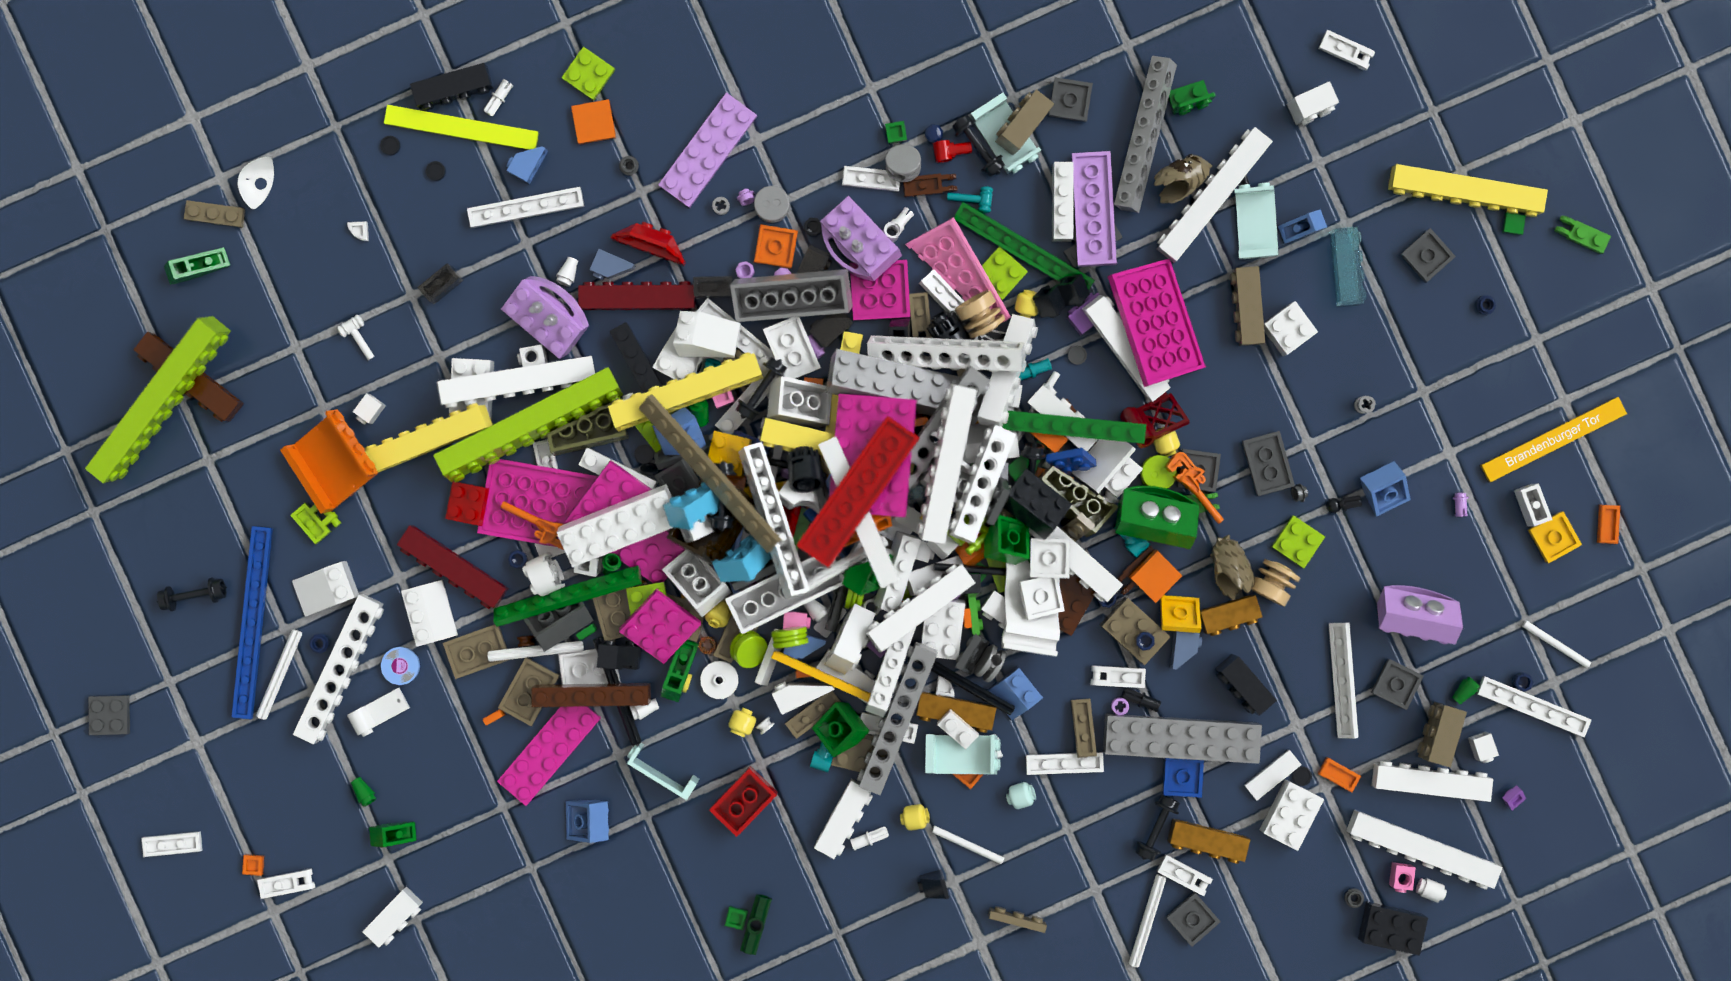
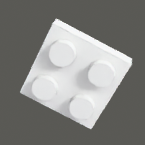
(1050, 558)
(1041, 597)

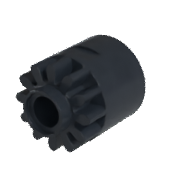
(947, 326)
(804, 469)

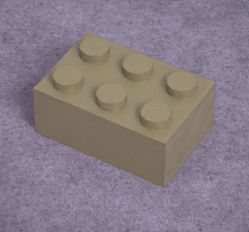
(1023, 121)
(1127, 622)
(1441, 734)

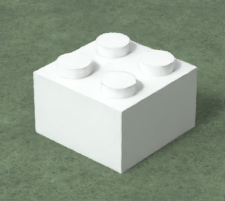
(1312, 103)
(1289, 328)

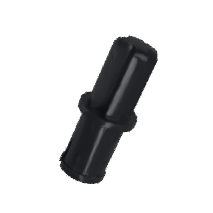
(1141, 699)

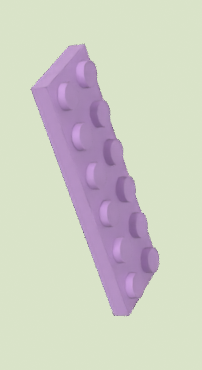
(707, 150)
(1094, 209)

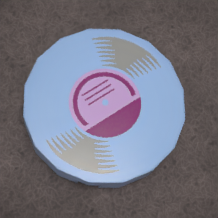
(400, 665)

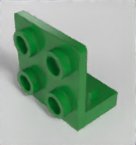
(1190, 97)

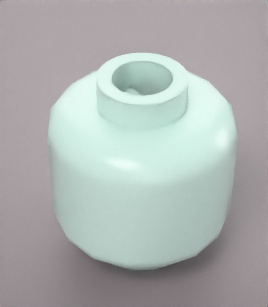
(1021, 795)

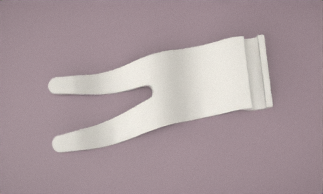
(1025, 635)

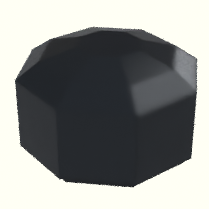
(813, 227)

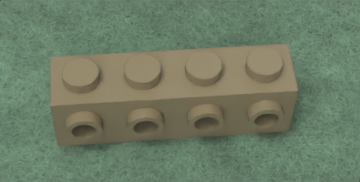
(1248, 306)

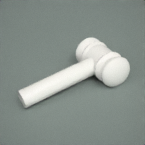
(351, 327)

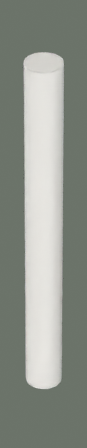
(1556, 644)
(967, 844)

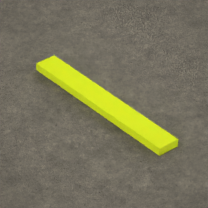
(461, 127)

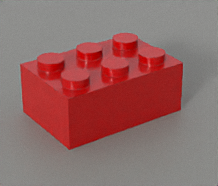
(743, 801)

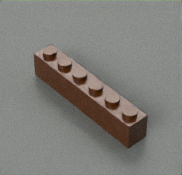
(205, 390)
(591, 695)

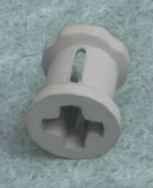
(1360, 401)

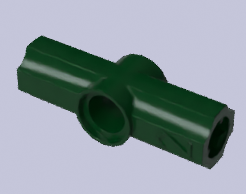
(752, 936)

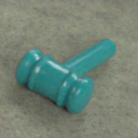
(983, 199)

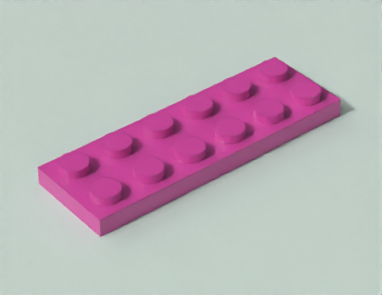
(548, 751)

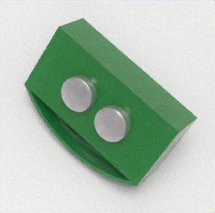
(1157, 516)

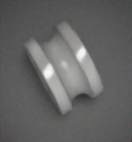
(722, 211)

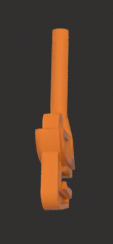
(1190, 478)
(547, 530)

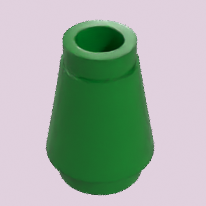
(610, 563)
(1466, 689)
(363, 792)

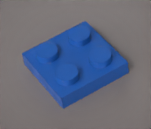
(1071, 460)
(1183, 777)

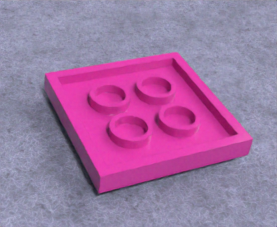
(884, 297)
(660, 626)

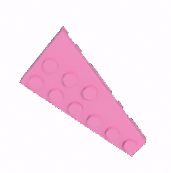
(955, 261)

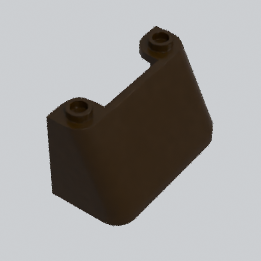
(714, 544)

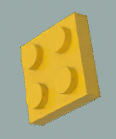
(726, 448)
(1555, 537)
(1180, 614)

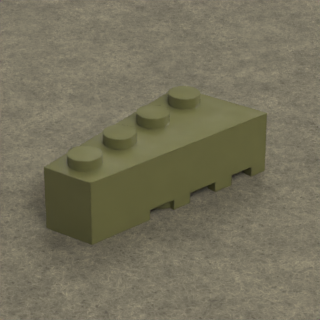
(586, 432)
(1082, 499)

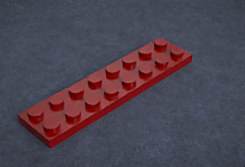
(858, 491)

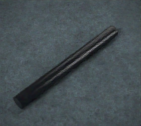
(973, 569)

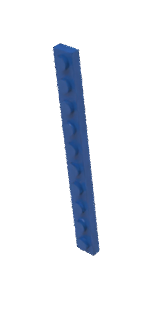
(252, 622)

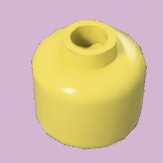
(1025, 304)
(1167, 444)
(719, 615)
(742, 722)
(915, 817)

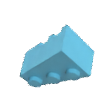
(691, 507)
(743, 562)

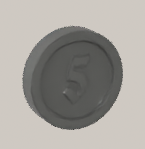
(1077, 355)

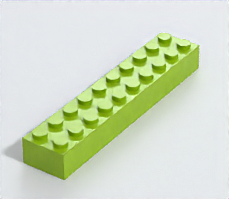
(158, 399)
(527, 425)

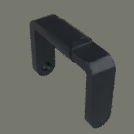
(776, 462)

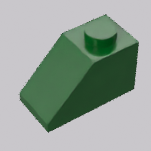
(392, 834)

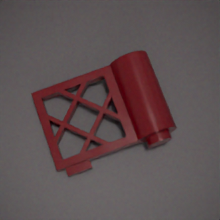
(1137, 415)

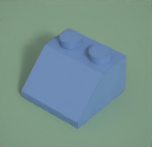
(689, 424)
(1385, 488)
(1016, 690)
(587, 820)

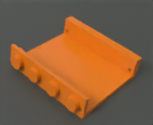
(330, 462)

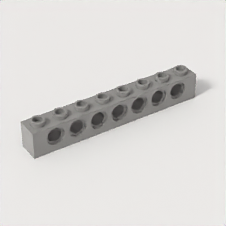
(1145, 134)
(970, 376)
(876, 782)

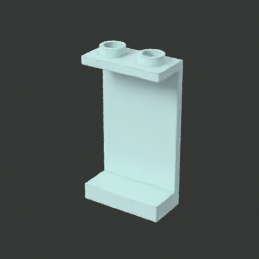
(989, 120)
(1256, 221)
(949, 757)
(683, 792)

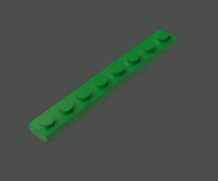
(1017, 244)
(1076, 427)
(567, 596)

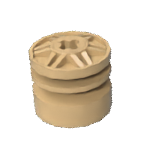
(980, 314)
(1275, 582)

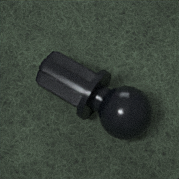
(1334, 505)

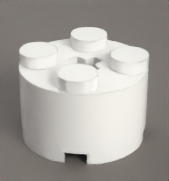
(544, 574)

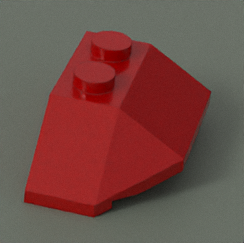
(650, 241)

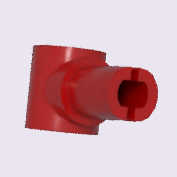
(946, 151)

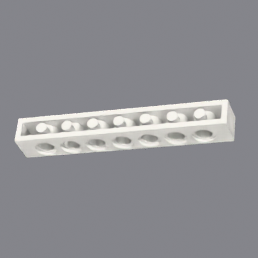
(954, 348)
(770, 508)
(305, 728)

